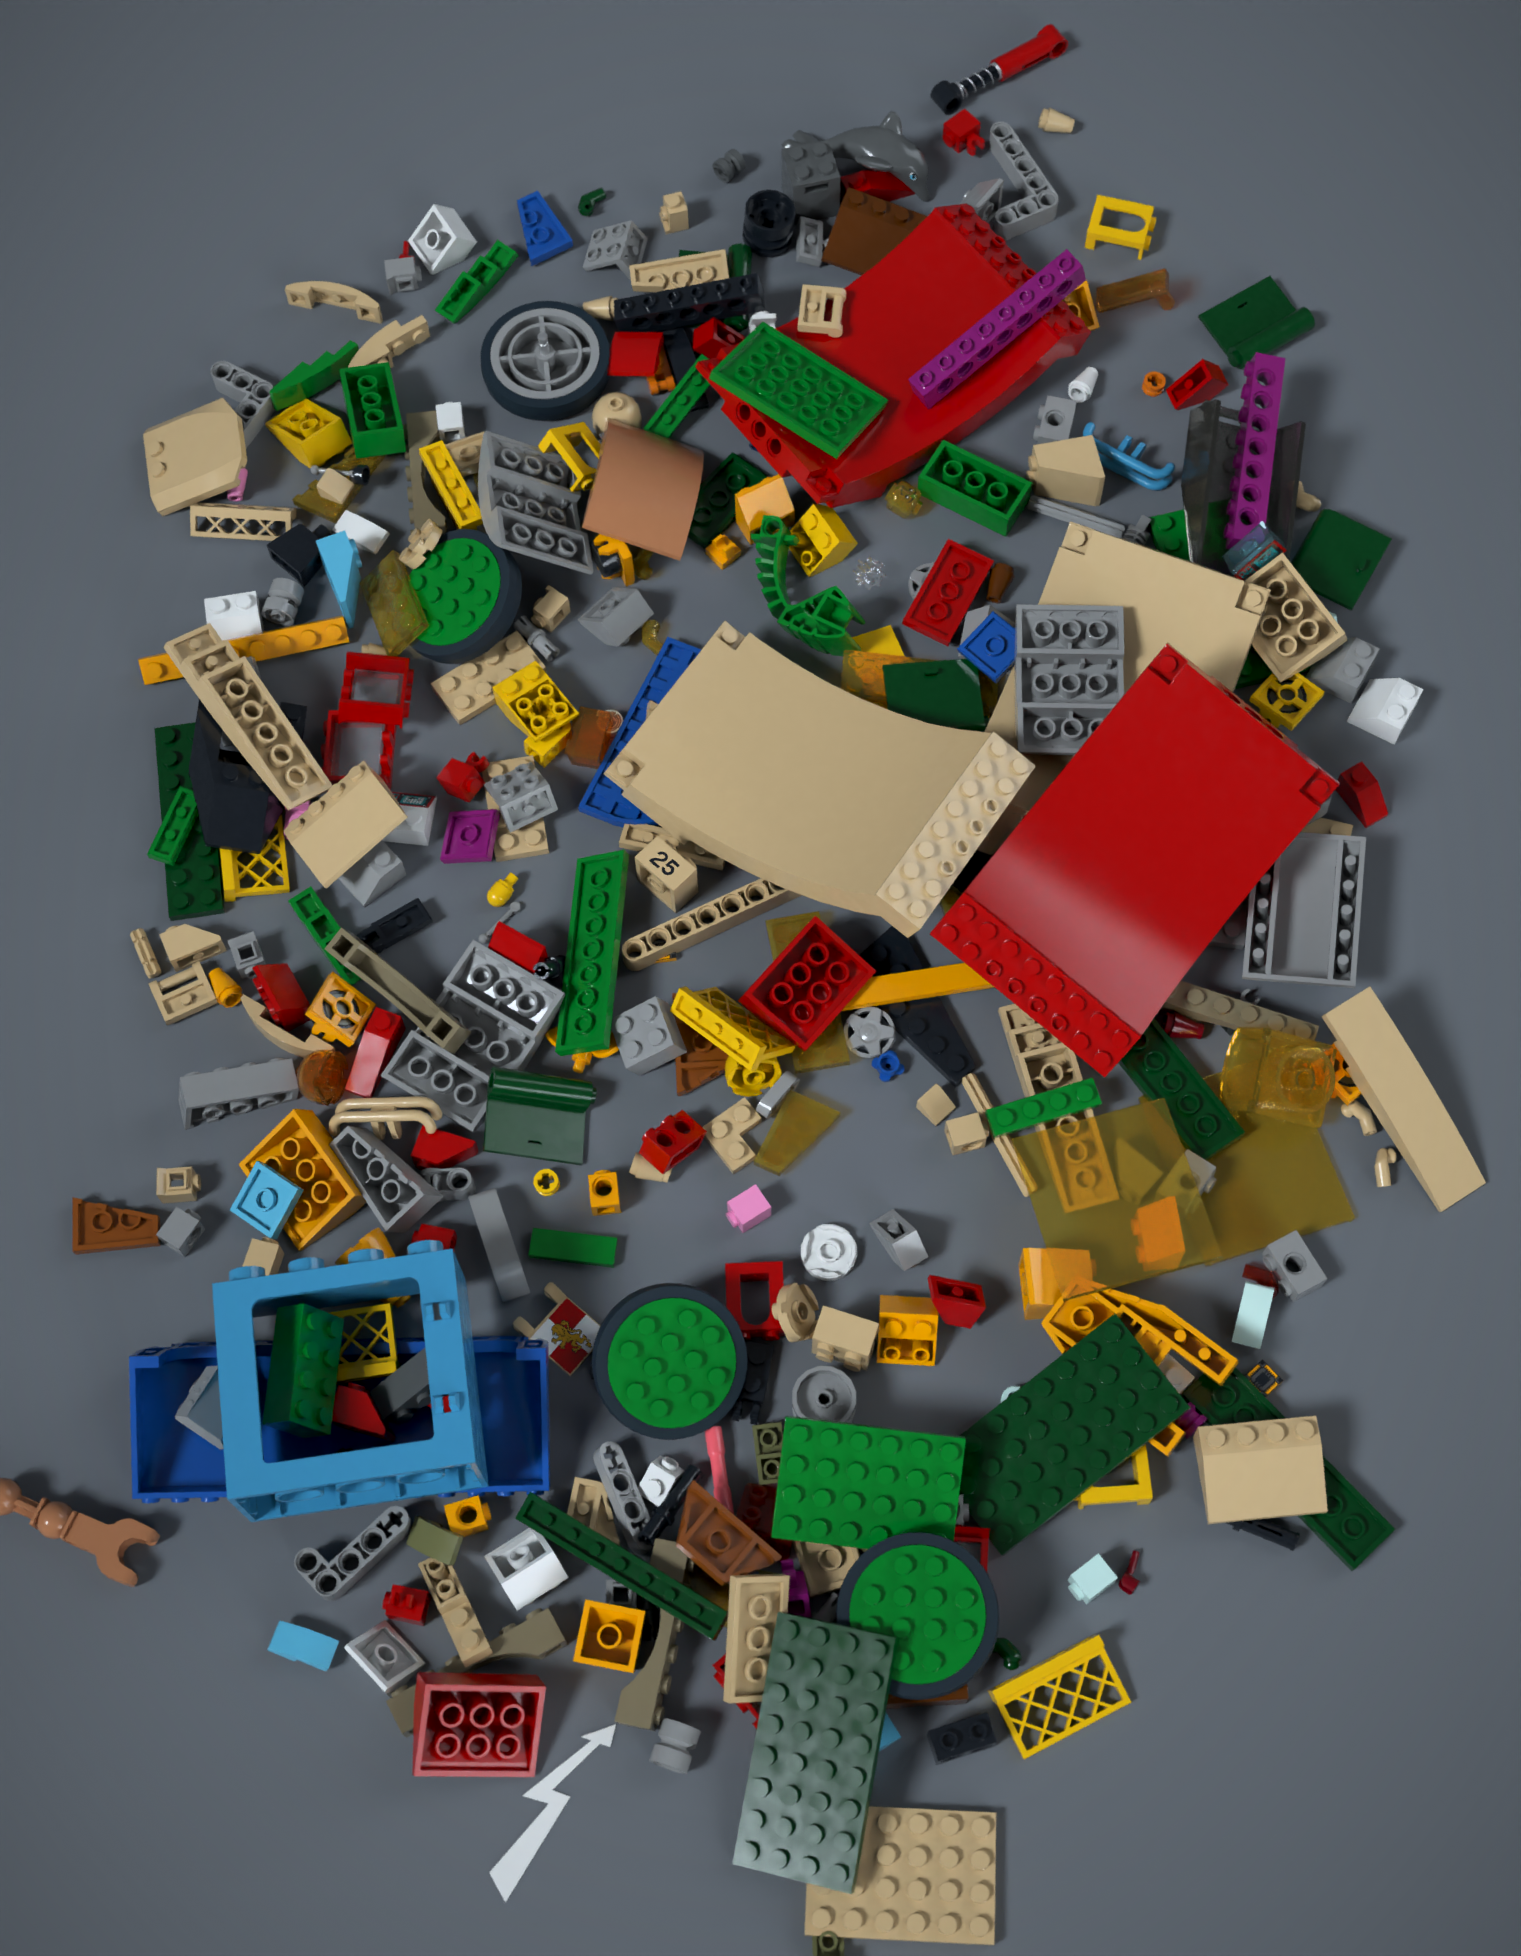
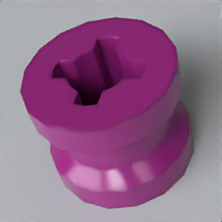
(1190, 1421)

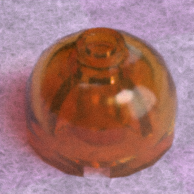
(321, 1076)

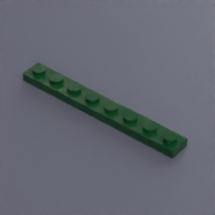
(623, 1566)

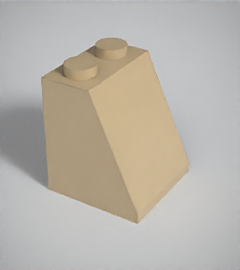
(1067, 470)

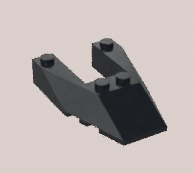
(231, 798)

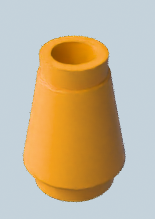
(225, 988)

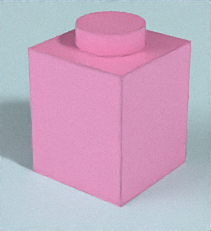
(748, 1209)

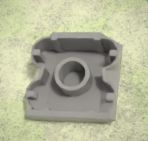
(202, 1408)

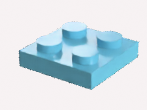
(266, 1200)

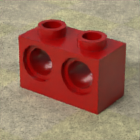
(672, 1141)

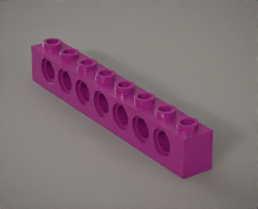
(997, 329)
(1270, 371)

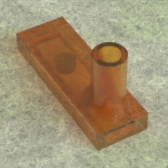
(1136, 290)

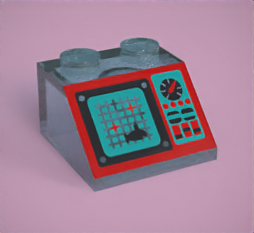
(1253, 551)

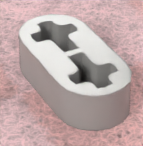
(777, 1094)

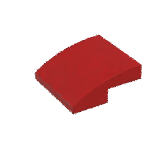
(635, 353)

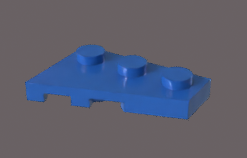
(541, 229)

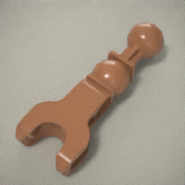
(59, 1521)

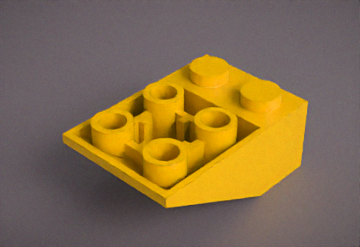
(533, 702)

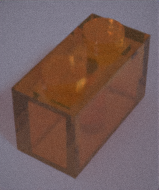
(589, 737)

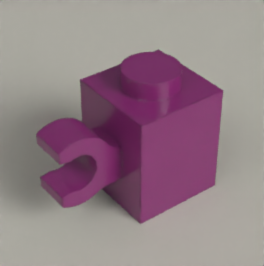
(798, 1594)

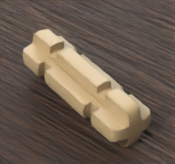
(145, 953)

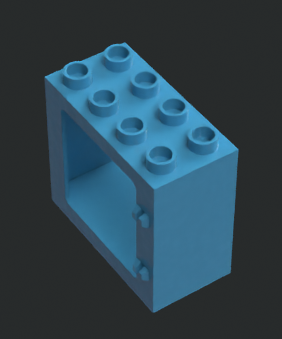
(442, 1465)

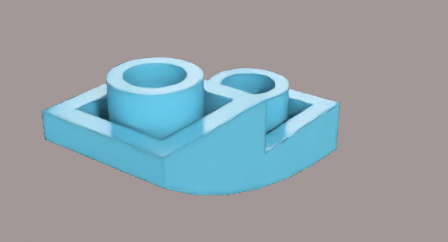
(303, 1645)

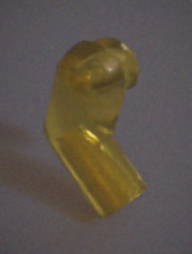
(641, 564)
(649, 636)

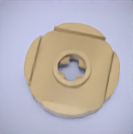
(420, 543)
(796, 1311)

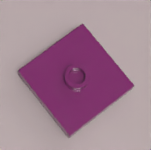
(470, 836)

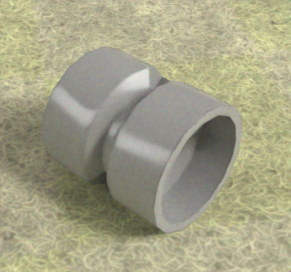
(282, 602)
(674, 1747)

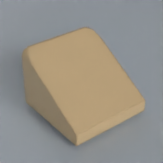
(334, 486)
(935, 1104)

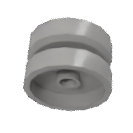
(824, 1384)

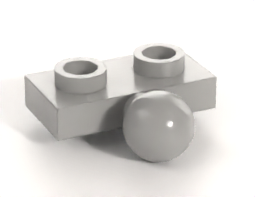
(810, 241)

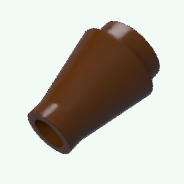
(999, 581)

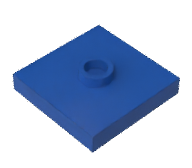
(991, 647)

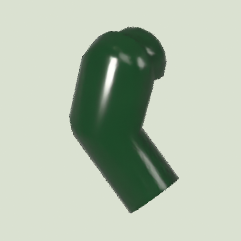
(588, 201)
(1008, 1652)

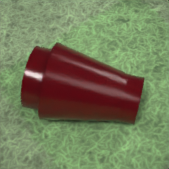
(1180, 1026)

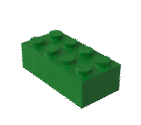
(372, 410)
(974, 488)
(303, 1371)

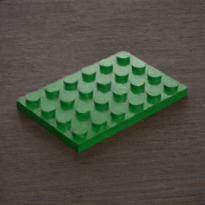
(798, 389)
(865, 1483)

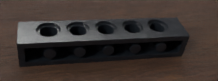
(690, 304)

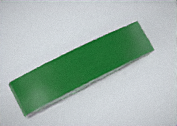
(476, 284)
(313, 378)
(321, 927)

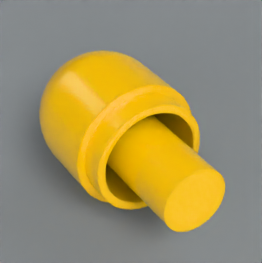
(501, 891)

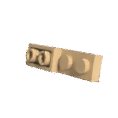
(391, 341)
(456, 1611)

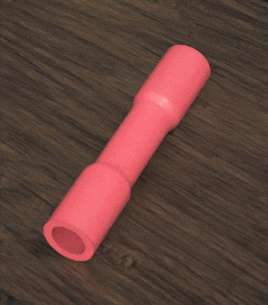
(716, 1452)

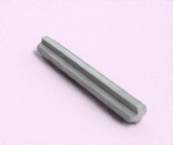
(1070, 514)

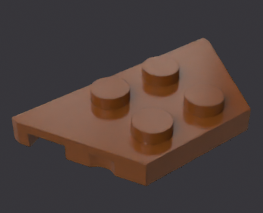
(700, 1062)
(719, 1539)

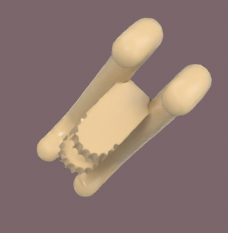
(385, 1110)

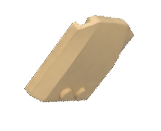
(194, 456)

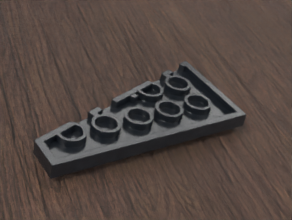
(920, 1021)

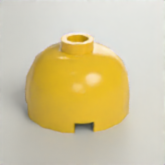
(748, 1082)

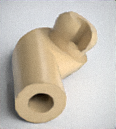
(1307, 501)
(1363, 1114)
(1381, 1167)

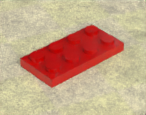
(948, 592)

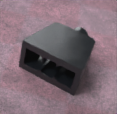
(298, 552)

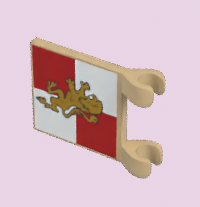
(566, 1329)

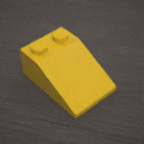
(310, 432)

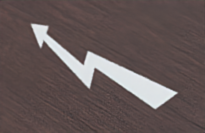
(518, 1857)

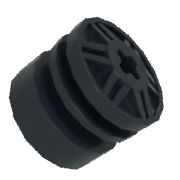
(768, 223)

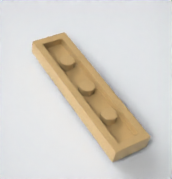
(638, 836)

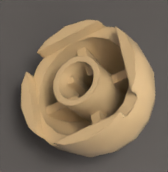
(617, 407)

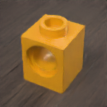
(604, 1204)
(456, 1510)

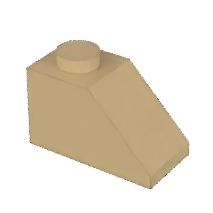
(190, 944)

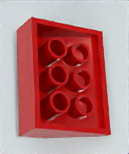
(807, 984)
(477, 1724)

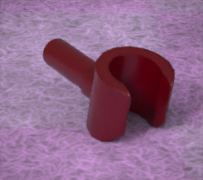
(1128, 1582)

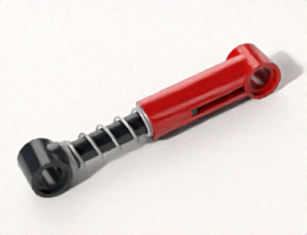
(1046, 44)

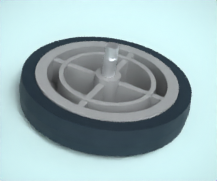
(545, 360)

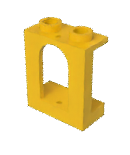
(1117, 236)
(563, 440)
(1139, 1493)

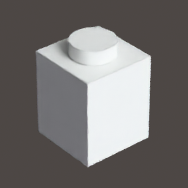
(450, 422)

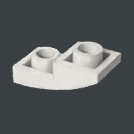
(365, 533)

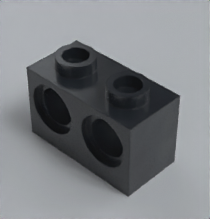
(961, 1738)

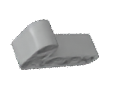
(499, 1245)
(357, 1548)

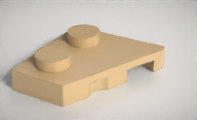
(591, 1507)

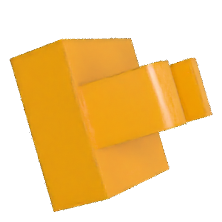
(723, 551)

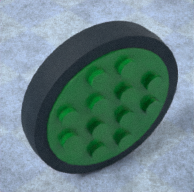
(467, 596)
(669, 1361)
(932, 1600)

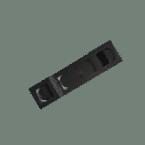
(681, 358)

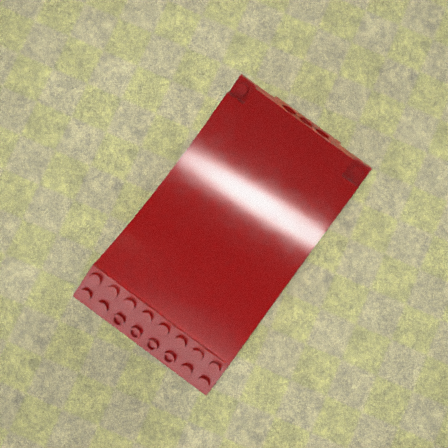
(893, 325)
(1134, 858)

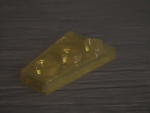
(793, 1132)

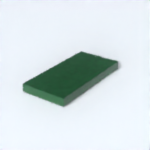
(716, 498)

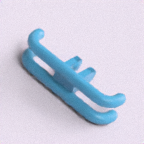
(1124, 464)

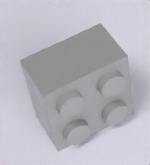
(647, 1036)

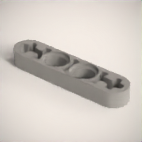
(620, 1498)

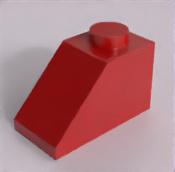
(713, 336)
(1197, 385)
(1362, 794)
(441, 1149)
(956, 1300)

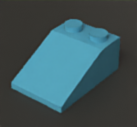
(341, 566)

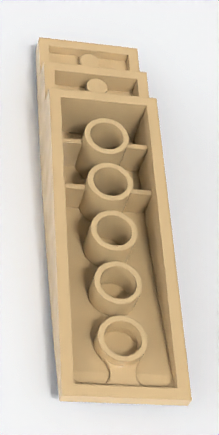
(248, 715)
(1040, 1059)
(1403, 1099)

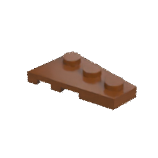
(111, 1229)

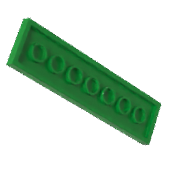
(592, 953)

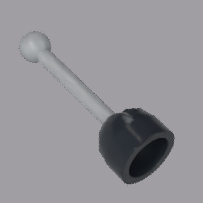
(358, 474)

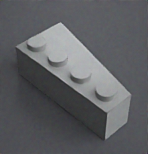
(236, 1090)
(384, 1180)

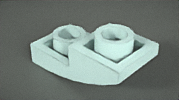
(1253, 1315)

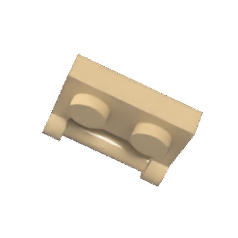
(813, 310)
(186, 999)

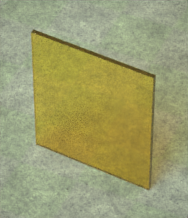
(1270, 1184)
(1115, 1199)

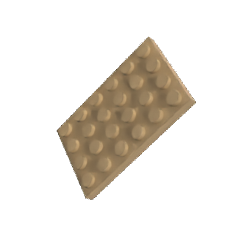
(916, 1881)

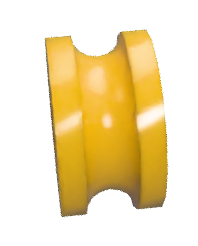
(539, 1177)

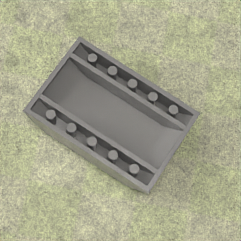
(1308, 913)

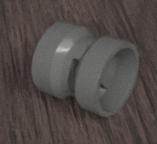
(729, 165)

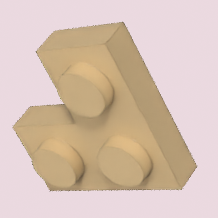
(726, 1131)

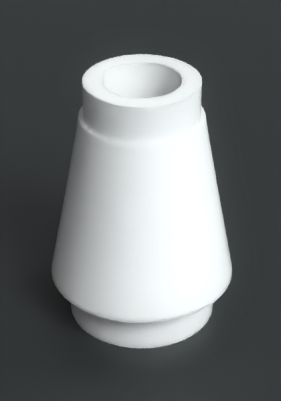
(1083, 385)

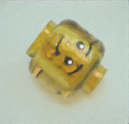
(903, 499)

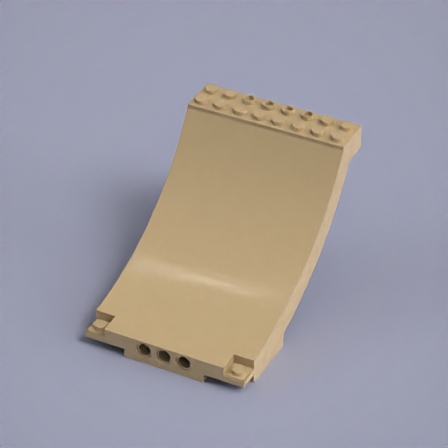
(1163, 601)
(816, 782)

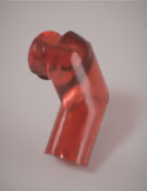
(1261, 1276)

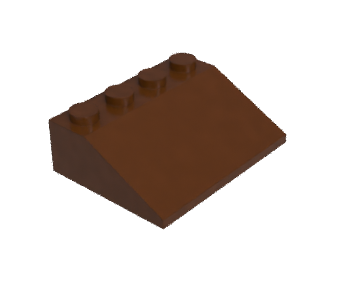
(867, 231)

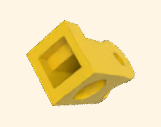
(550, 746)

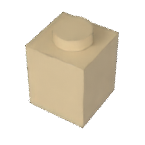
(265, 1254)

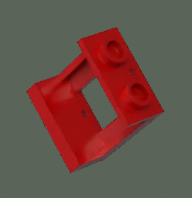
(752, 1272)

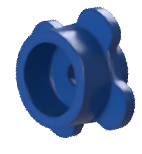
(890, 1058)

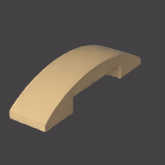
(307, 293)
(281, 1038)

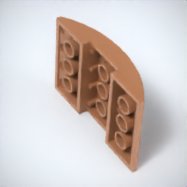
(644, 489)

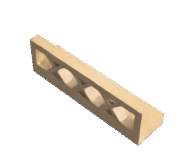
(238, 512)

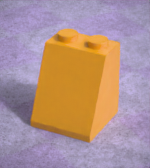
(1037, 1283)

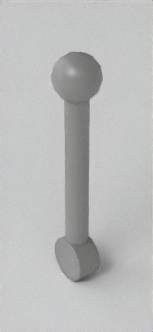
(514, 908)

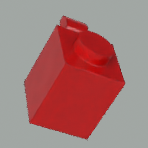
(963, 133)
(462, 778)
(407, 1604)

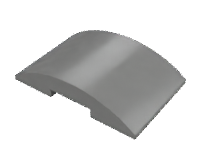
(530, 503)
(1065, 674)
(507, 1022)

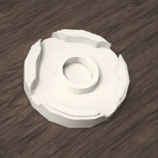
(828, 1252)

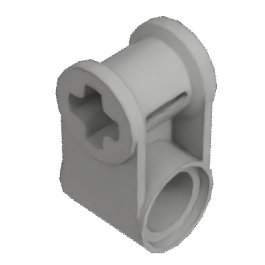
(445, 1180)

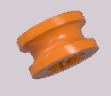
(1147, 386)

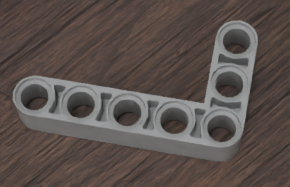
(1039, 197)
(249, 390)

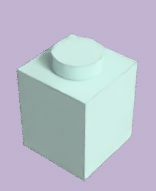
(1091, 1579)

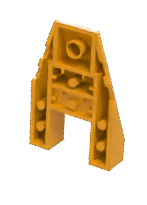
(1155, 1330)

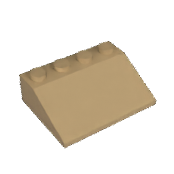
(1294, 622)
(345, 823)
(1261, 1469)

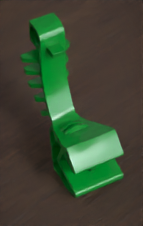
(815, 621)

